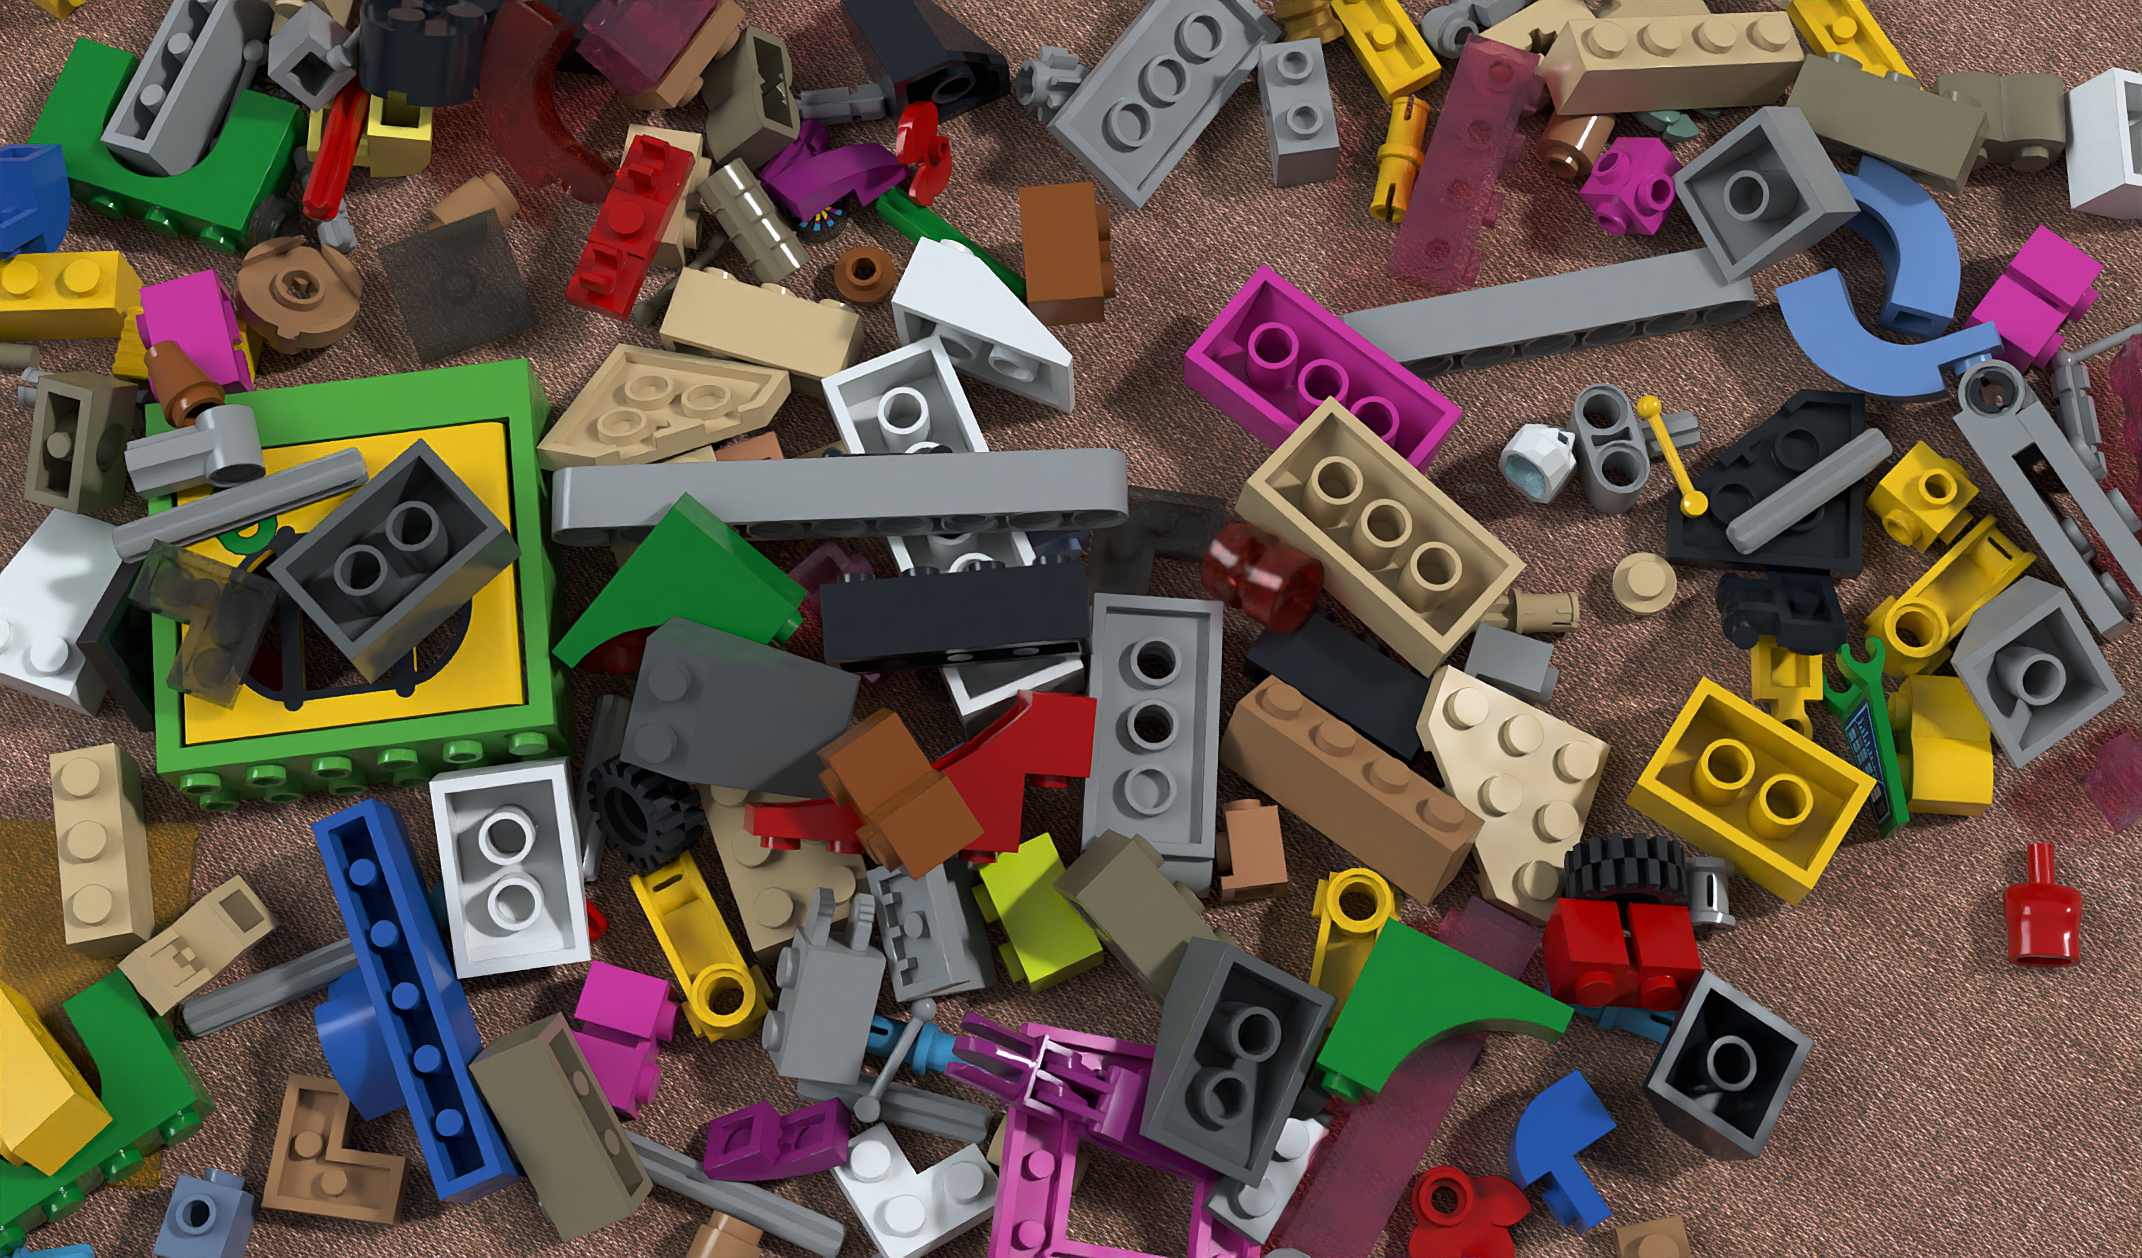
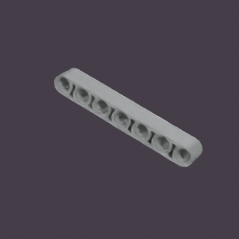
(1555, 313)

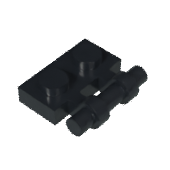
(1790, 605)

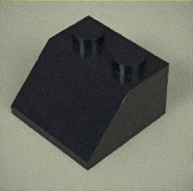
(1724, 1070)

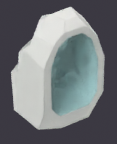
(1539, 461)

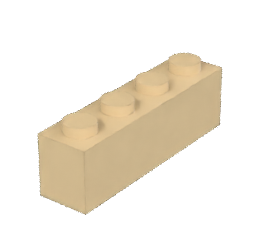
(1671, 62)

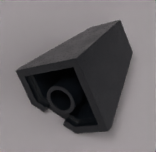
(924, 56)

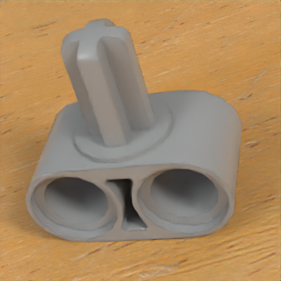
(1620, 447)

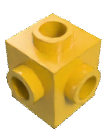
(1924, 499)

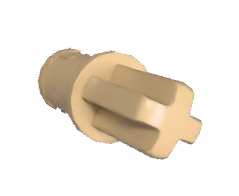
(1534, 612)

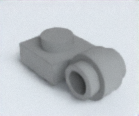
(1448, 27)

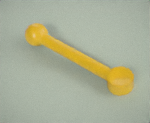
(1693, 502)

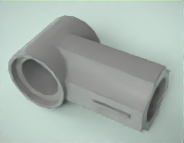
(215, 451)

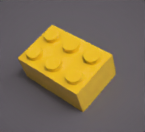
(1751, 791)

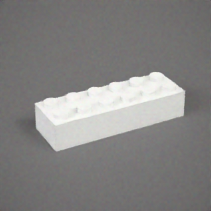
(910, 406)

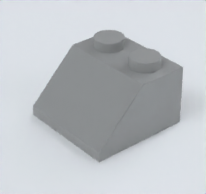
(1764, 192)
(2033, 668)

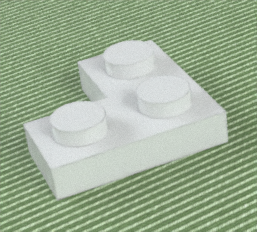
(911, 1211)

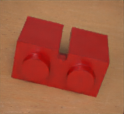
(1599, 967)

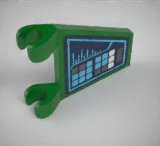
(1869, 733)

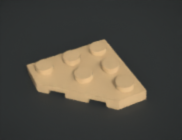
(659, 405)
(1521, 776)

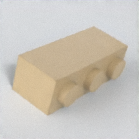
(761, 327)
(102, 851)

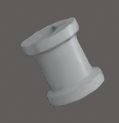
(1709, 894)

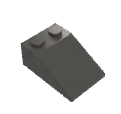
(735, 711)
(1231, 1058)

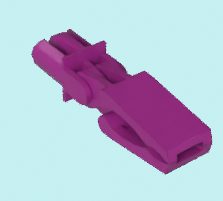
(1041, 1081)

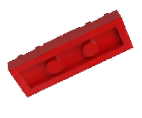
(630, 227)

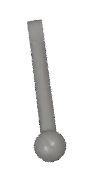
(256, 54)
(341, 56)
(2066, 358)
(869, 1108)

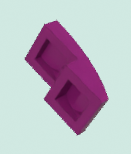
(852, 170)
(768, 1146)

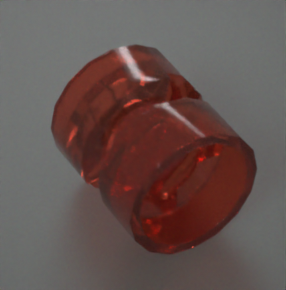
(1262, 576)

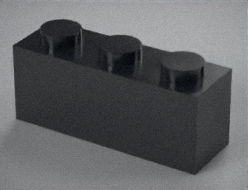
(1347, 679)

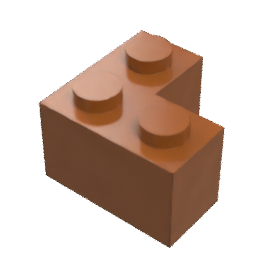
(1066, 253)
(906, 806)

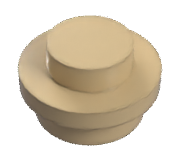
(1644, 583)

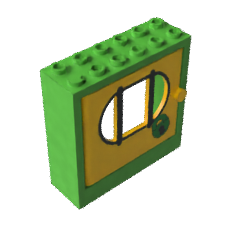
(406, 729)

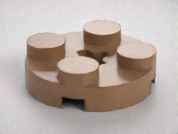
(291, 321)

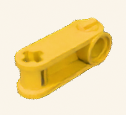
(1946, 598)
(1343, 942)
(701, 950)

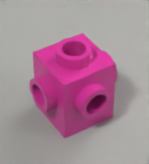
(1632, 186)

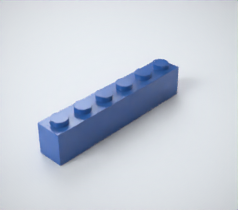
(416, 998)

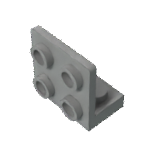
(932, 931)

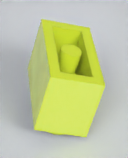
(1042, 930)

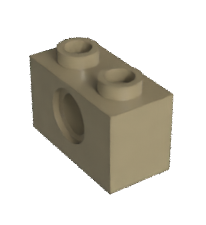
(80, 441)

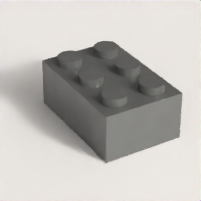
(395, 560)

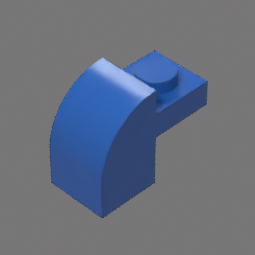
(32, 199)
(357, 1047)
(1548, 1138)

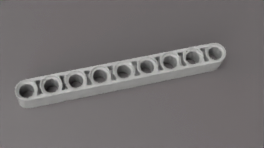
(849, 495)

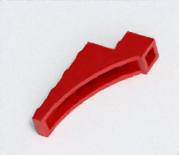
(1038, 735)

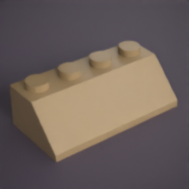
(1383, 533)

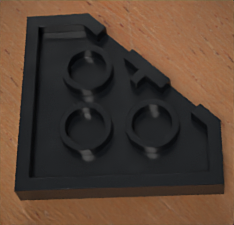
(1758, 465)

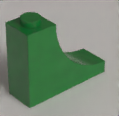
(696, 572)
(1419, 995)

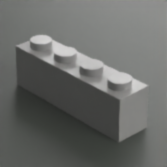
(184, 84)

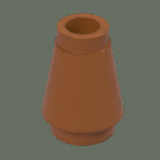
(181, 384)

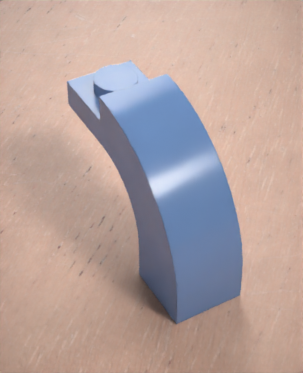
(1913, 247)
(1830, 334)

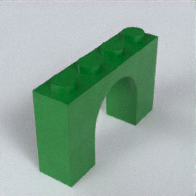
(205, 202)
(144, 1089)

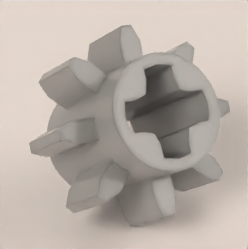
(1049, 81)

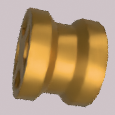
(1308, 20)

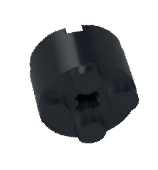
(421, 50)

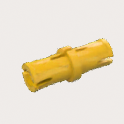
(1399, 159)

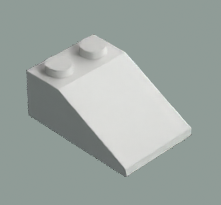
(2105, 144)
(980, 324)
(46, 604)
(511, 866)

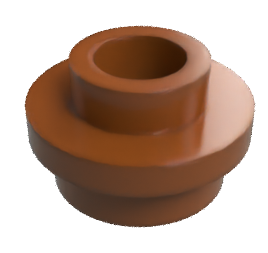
(868, 291)

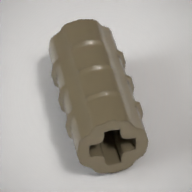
(753, 222)

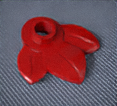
(1475, 1225)

